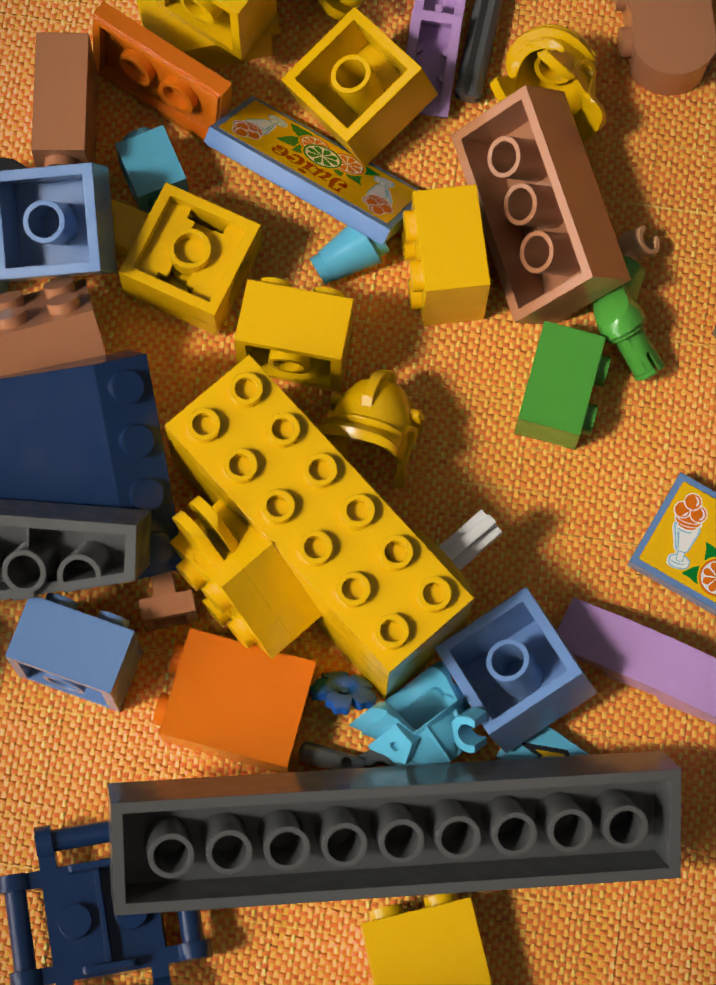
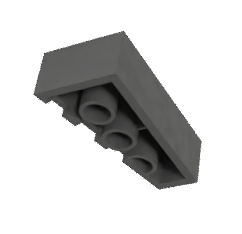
(69, 547)

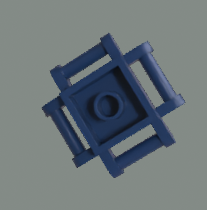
(81, 921)

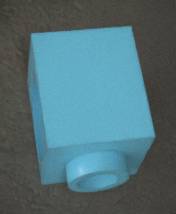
(148, 164)

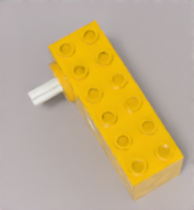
(376, 582)

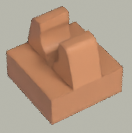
(167, 606)

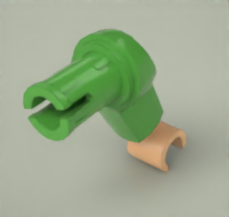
(621, 316)

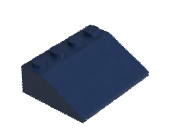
(91, 440)

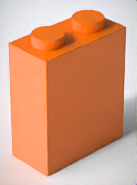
(235, 701)

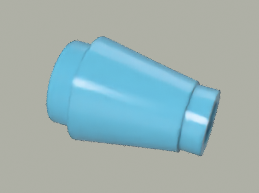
(347, 255)

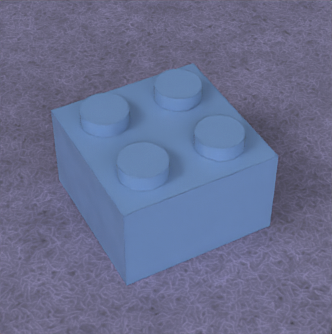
(56, 222)
(75, 650)
(515, 670)

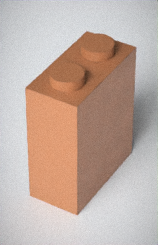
(64, 100)

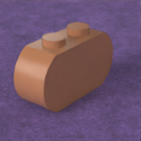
(667, 43)

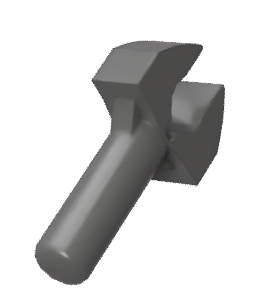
(335, 759)

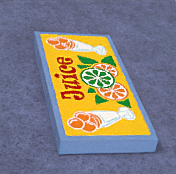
(312, 168)
(682, 544)

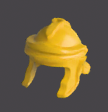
(560, 61)
(375, 413)

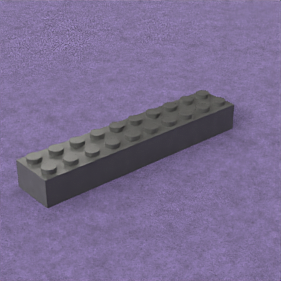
(393, 831)

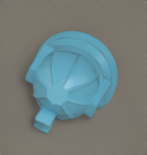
(424, 721)

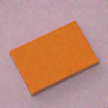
(158, 73)

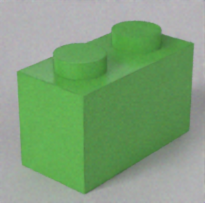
(561, 385)

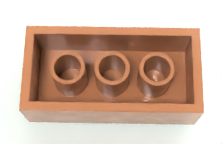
(540, 206)
(48, 327)

